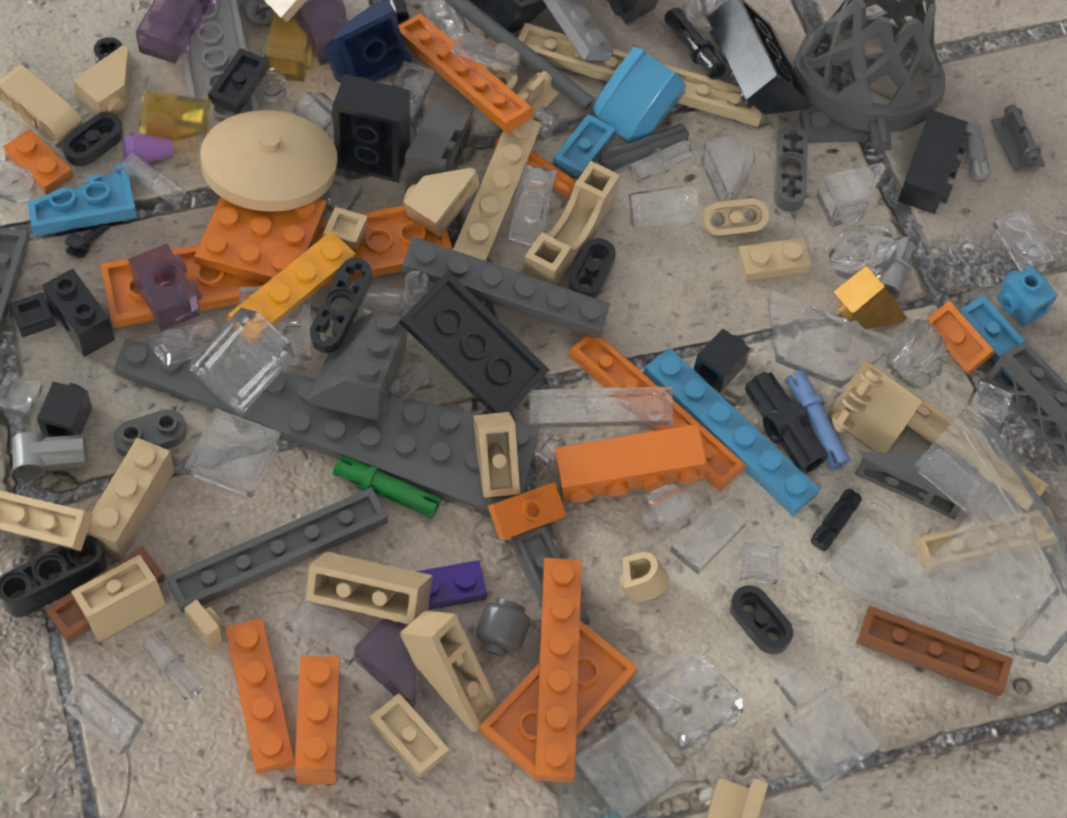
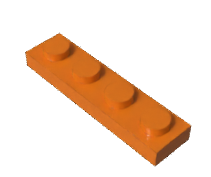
(259, 696)

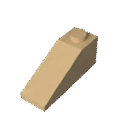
(450, 665)

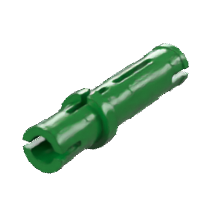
(386, 486)

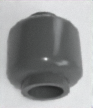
(503, 627)

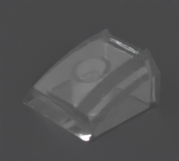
(242, 359)

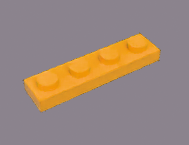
(298, 279)

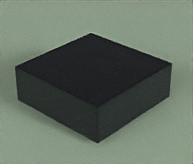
(32, 314)

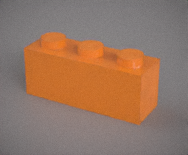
(318, 720)

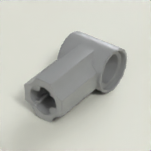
(37, 454)

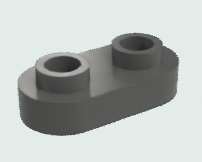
(150, 430)

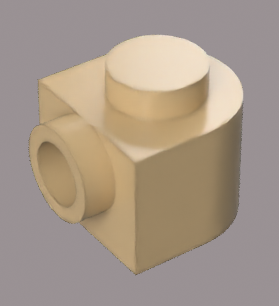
(643, 577)

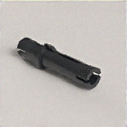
(710, 63)

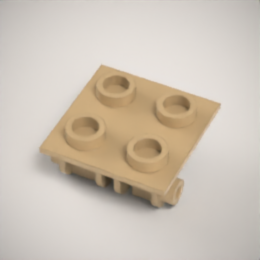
(874, 408)

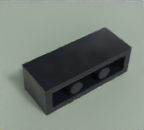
(934, 162)

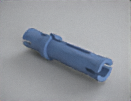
(819, 421)

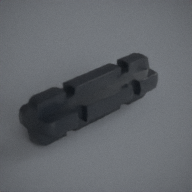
(836, 519)

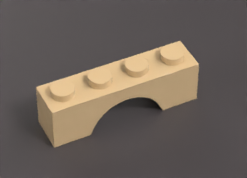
(589, 203)

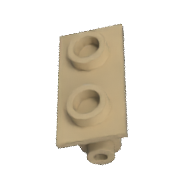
(538, 91)

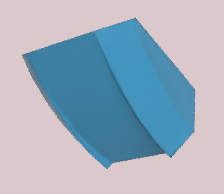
(639, 96)

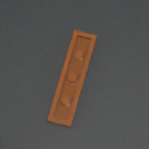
(934, 651)

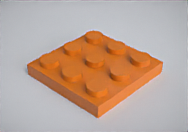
(257, 241)

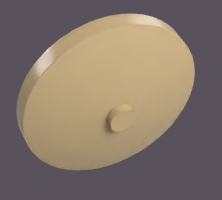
(268, 160)

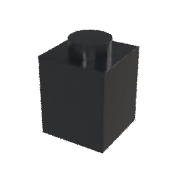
(721, 359)
(64, 410)

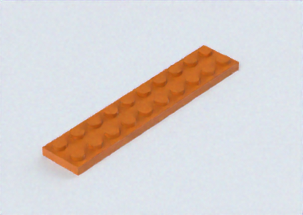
(381, 246)

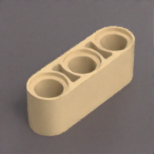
(38, 105)

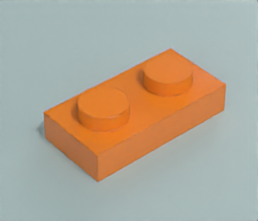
(34, 155)
(961, 338)

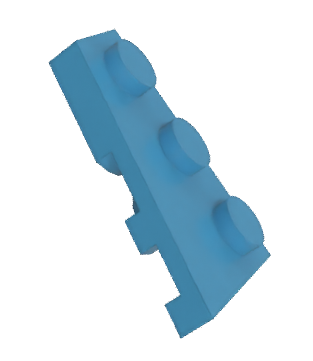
(91, 204)

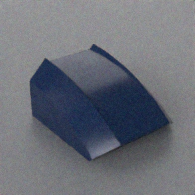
(368, 45)

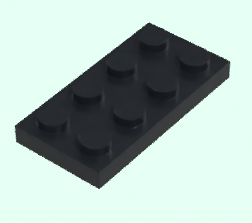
(473, 345)

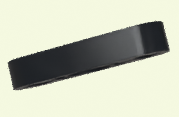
(340, 289)

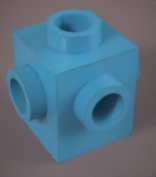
(1026, 295)

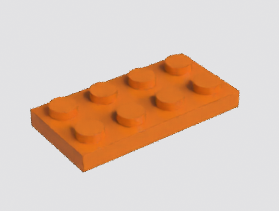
(600, 678)

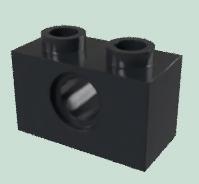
(78, 312)

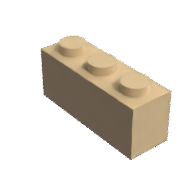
(130, 497)
(368, 587)

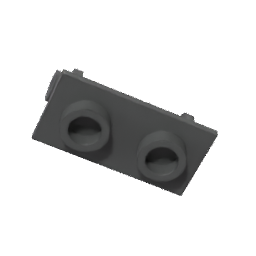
(1017, 140)

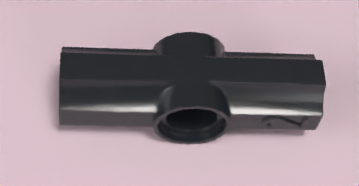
(786, 422)

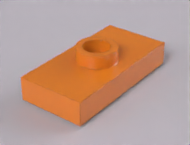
(527, 511)

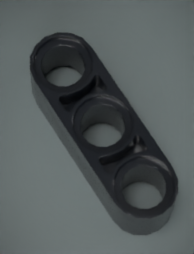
(44, 592)

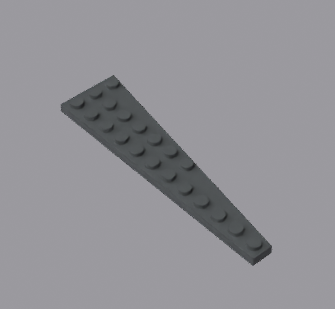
(409, 441)

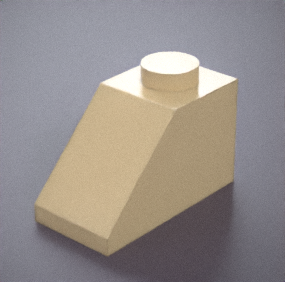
(106, 84)
(440, 198)
(497, 454)

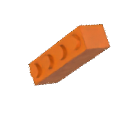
(630, 463)

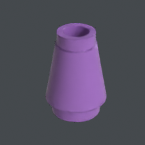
(147, 146)

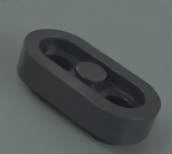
(91, 140)
(589, 270)
(763, 620)

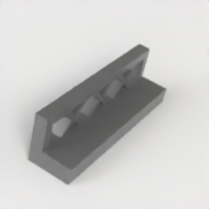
(1035, 379)

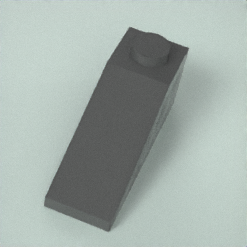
(897, 474)

